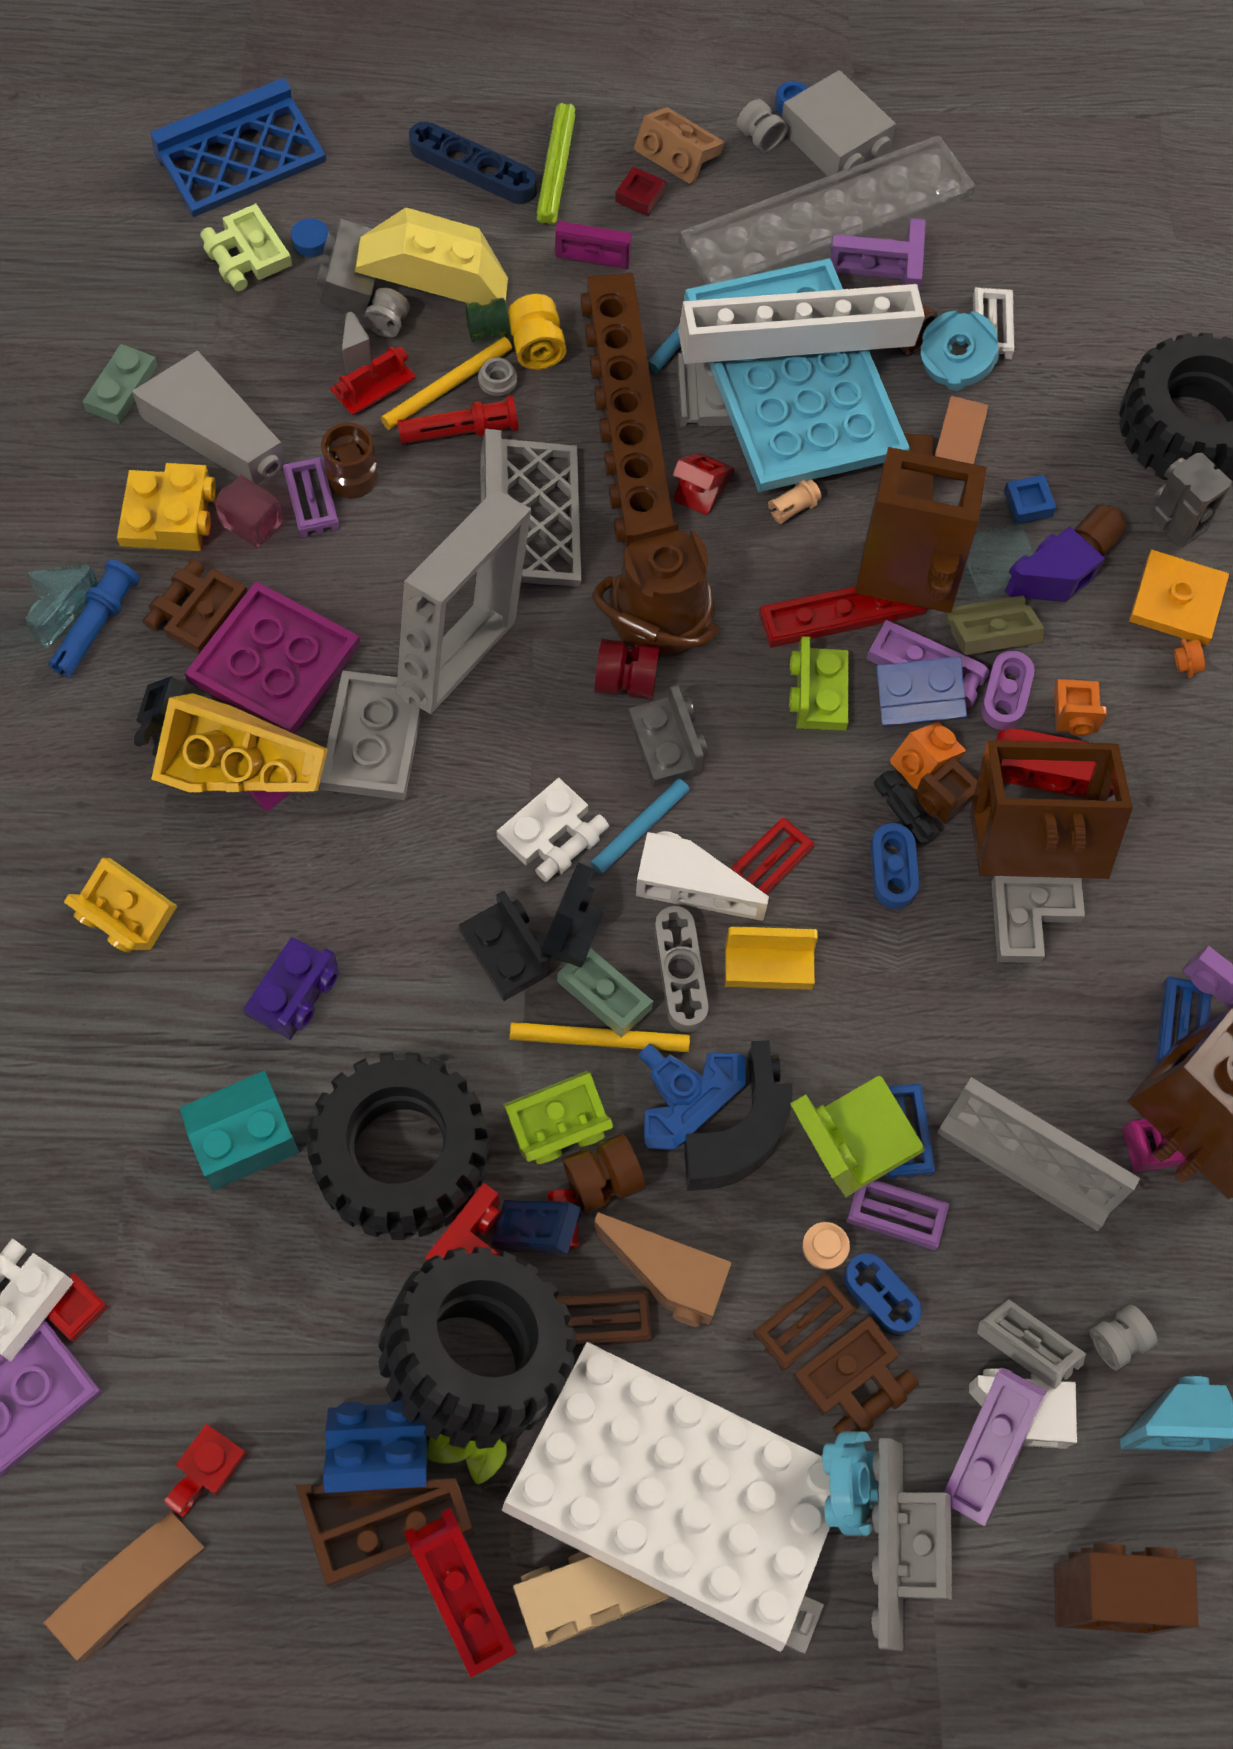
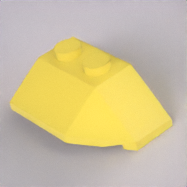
(432, 257)

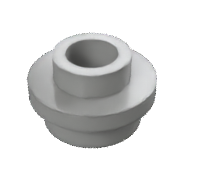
(497, 369)

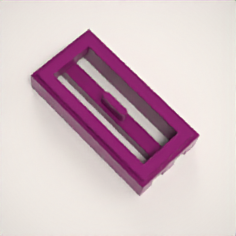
(593, 244)

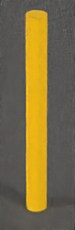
(445, 383)
(598, 1037)

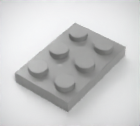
(370, 738)

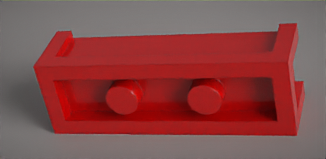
(460, 1593)

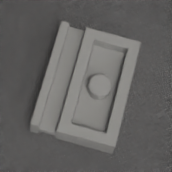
(700, 396)

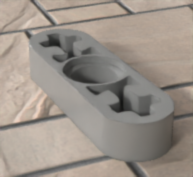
(697, 996)

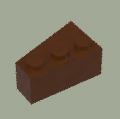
(365, 1529)

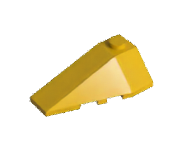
(228, 750)

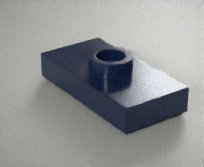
(536, 1226)

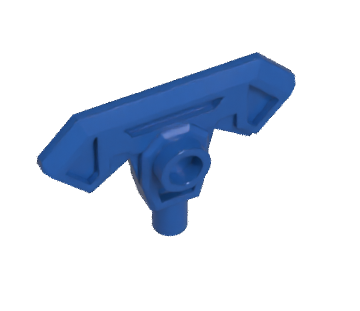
(689, 1096)

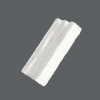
(1007, 347)

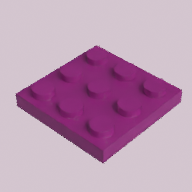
(273, 658)

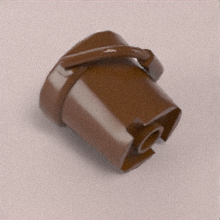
(661, 591)

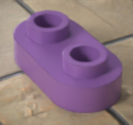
(1005, 692)

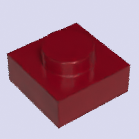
(640, 191)

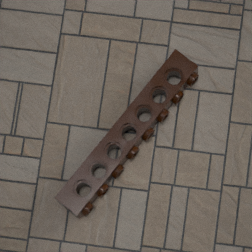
(627, 404)

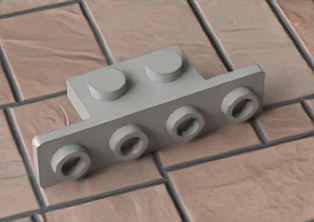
(912, 1546)

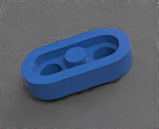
(894, 869)

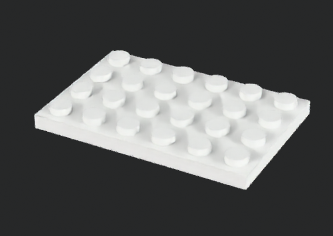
(677, 1495)

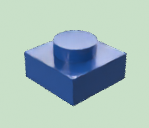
(1029, 499)

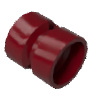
(626, 669)

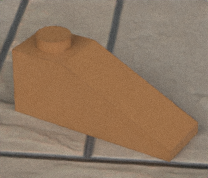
(672, 1272)

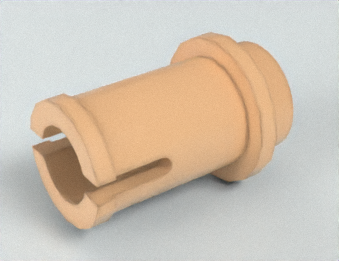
(795, 500)

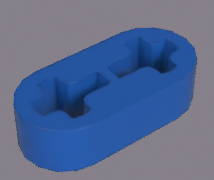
(890, 1286)

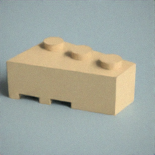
(578, 1599)

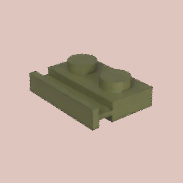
(994, 625)

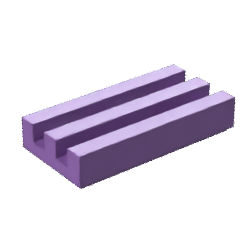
(316, 523)
(895, 1230)

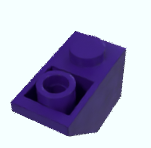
(1056, 570)

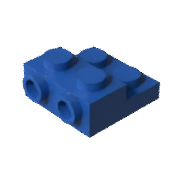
(373, 1448)

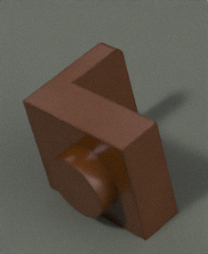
(946, 790)

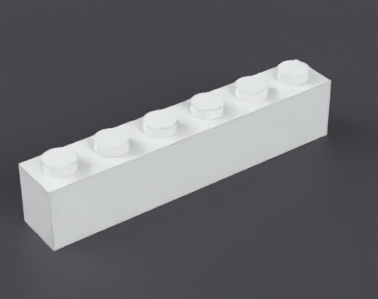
(800, 323)

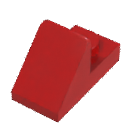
(700, 481)
(476, 1217)

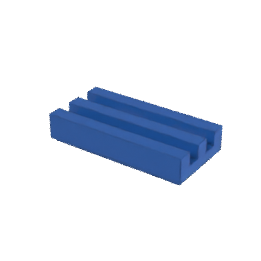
(1171, 985)
(926, 1166)

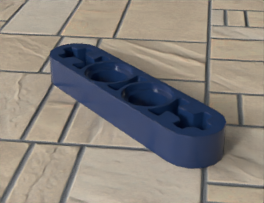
(439, 142)

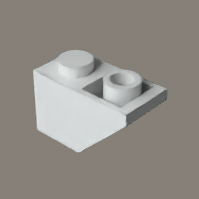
(1056, 1419)

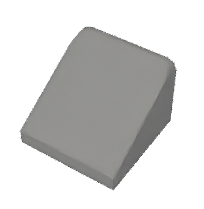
(355, 344)

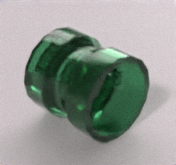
(487, 319)

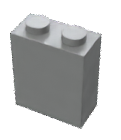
(837, 124)

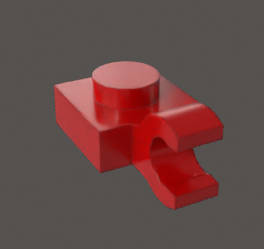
(207, 1465)

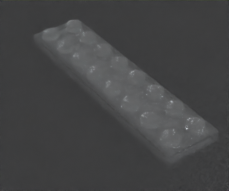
(850, 202)

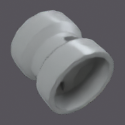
(761, 125)
(1123, 1337)

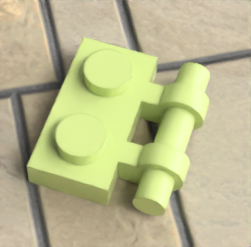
(256, 241)

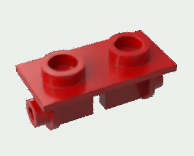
(373, 381)

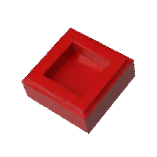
(76, 1309)

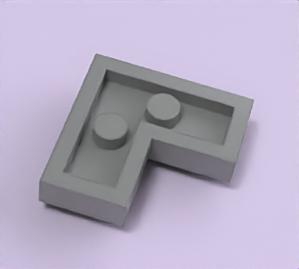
(1023, 905)

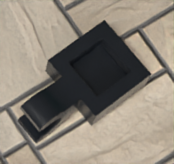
(154, 708)

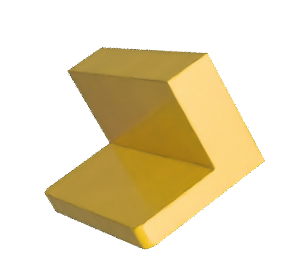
(770, 958)

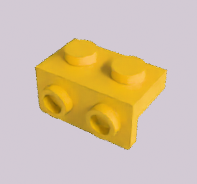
(122, 907)

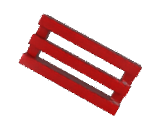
(786, 867)

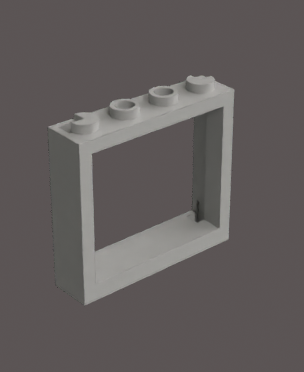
(486, 543)

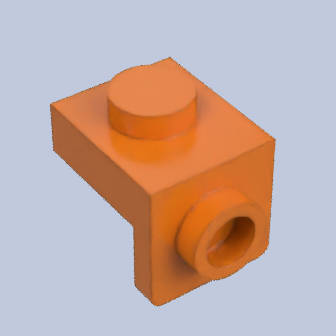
(1078, 707)
(926, 752)

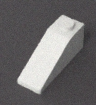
(687, 875)

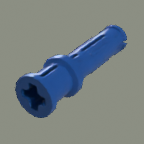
(102, 603)

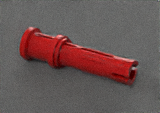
(486, 416)

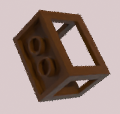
(916, 544)
(1050, 834)
(1195, 1103)

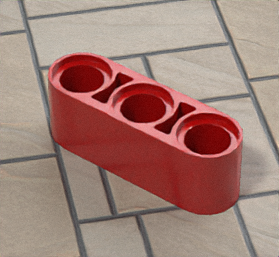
(1048, 775)

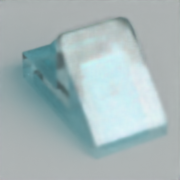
(62, 596)

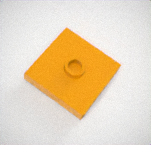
(1179, 597)

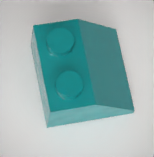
(238, 1131)

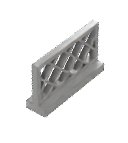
(494, 475)
(1036, 1154)

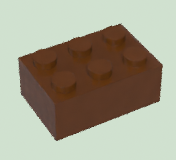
(1125, 1592)

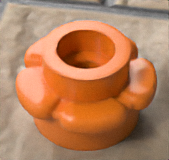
(1189, 658)

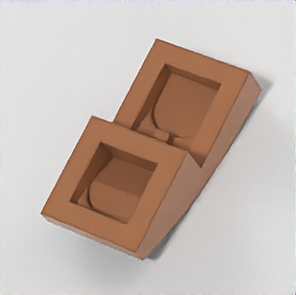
(961, 430)

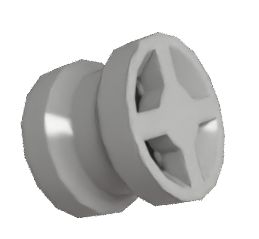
(386, 312)

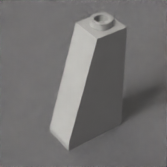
(211, 418)

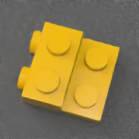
(167, 508)

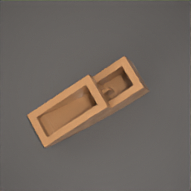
(124, 1587)

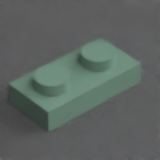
(112, 392)
(606, 993)

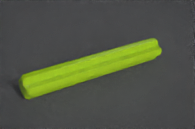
(556, 164)

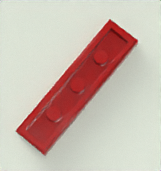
(828, 615)

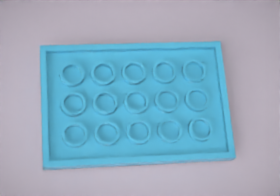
(803, 411)

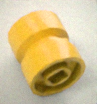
(536, 331)

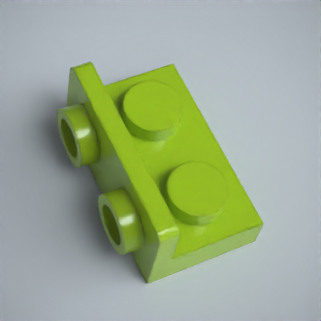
(821, 687)

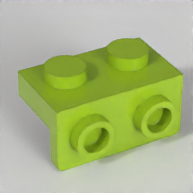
(558, 1118)

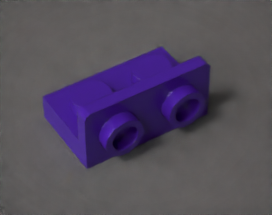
(292, 987)

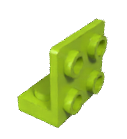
(860, 1134)

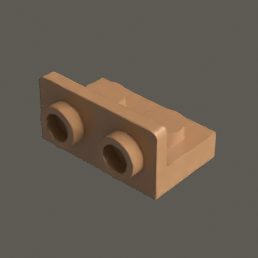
(676, 143)

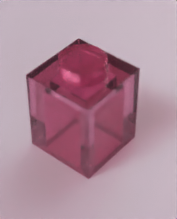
(248, 511)

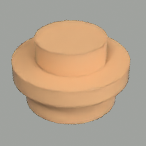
(825, 1245)

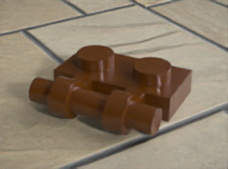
(202, 612)
(846, 1367)

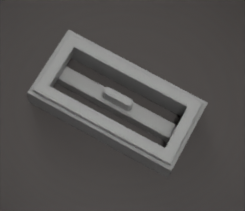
(1026, 1346)

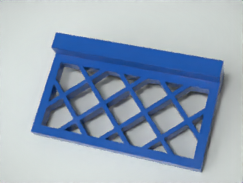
(224, 125)

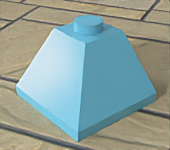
(1185, 1419)

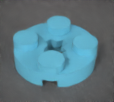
(964, 369)
(851, 1484)

